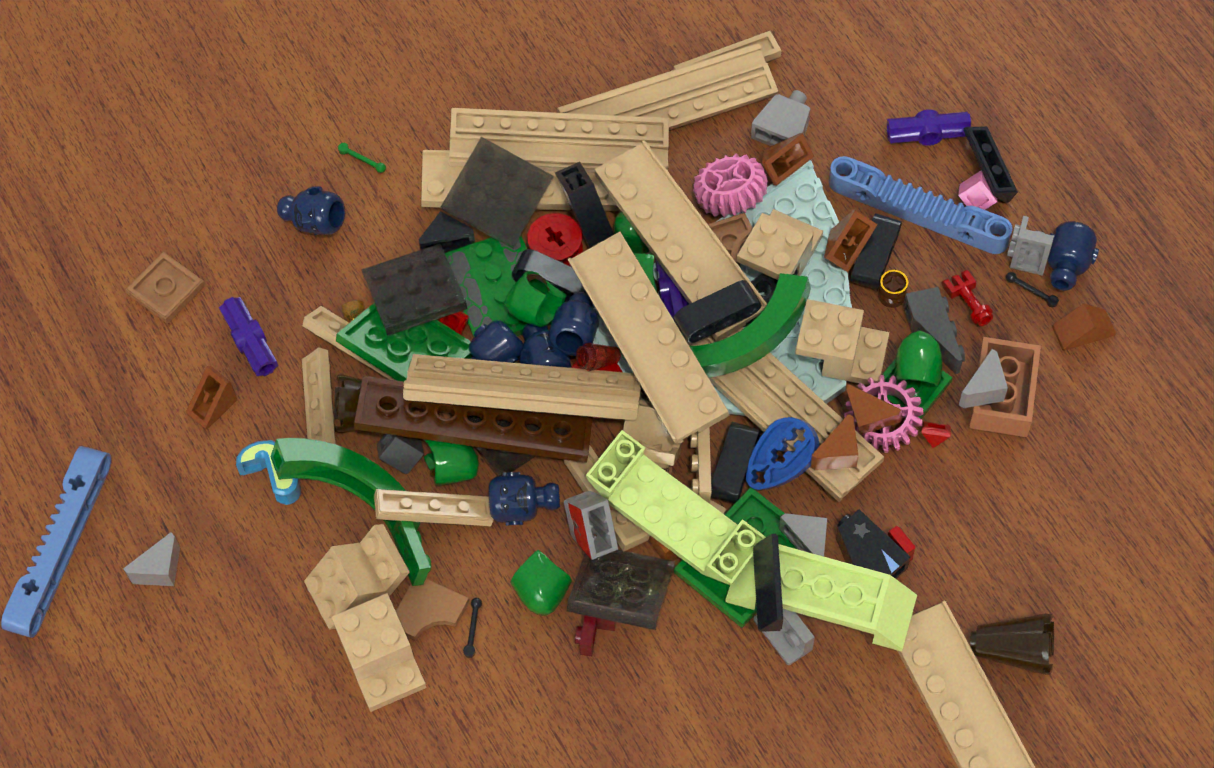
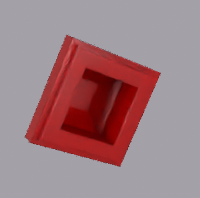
(455, 321)
(935, 432)

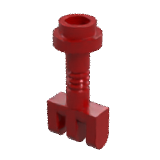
(980, 313)

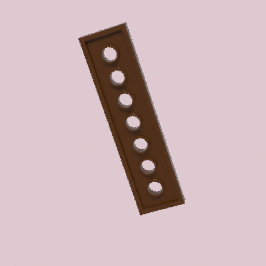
(464, 432)

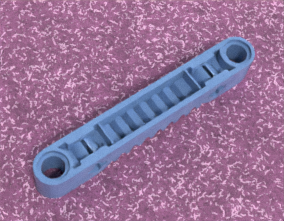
(919, 206)
(82, 486)

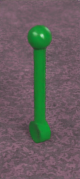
(343, 149)

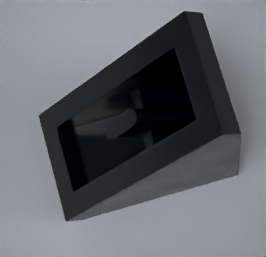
(447, 232)

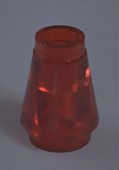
(596, 356)

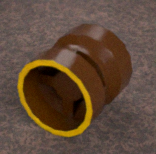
(893, 288)

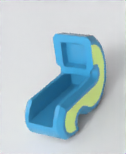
(256, 458)

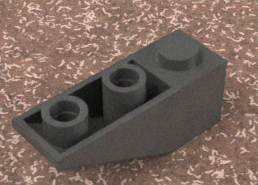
(928, 312)

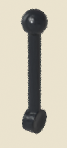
(1052, 300)
(469, 650)

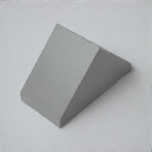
(986, 385)
(805, 532)
(156, 565)

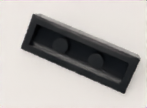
(991, 163)
(768, 584)

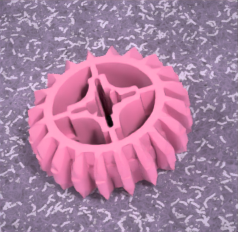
(730, 185)
(910, 412)

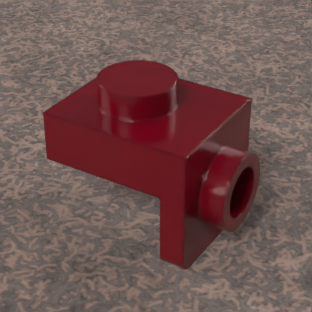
(586, 634)

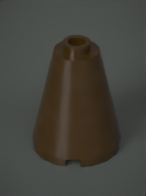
(347, 401)
(1017, 642)

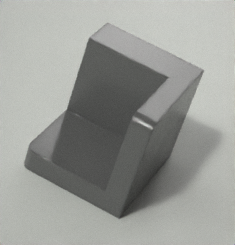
(400, 451)

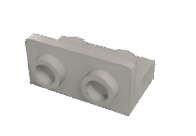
(1029, 249)
(793, 639)

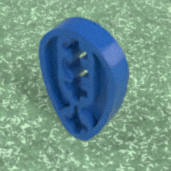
(773, 439)

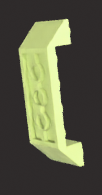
(672, 511)
(836, 594)

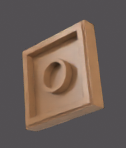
(165, 287)

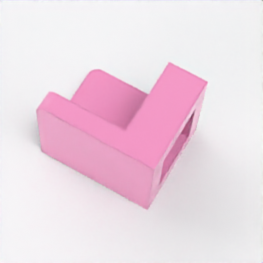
(976, 192)

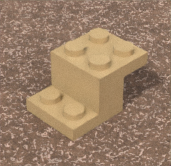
(779, 245)
(837, 338)
(653, 435)
(356, 574)
(378, 652)

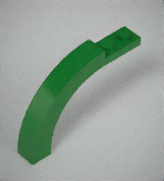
(762, 334)
(358, 475)

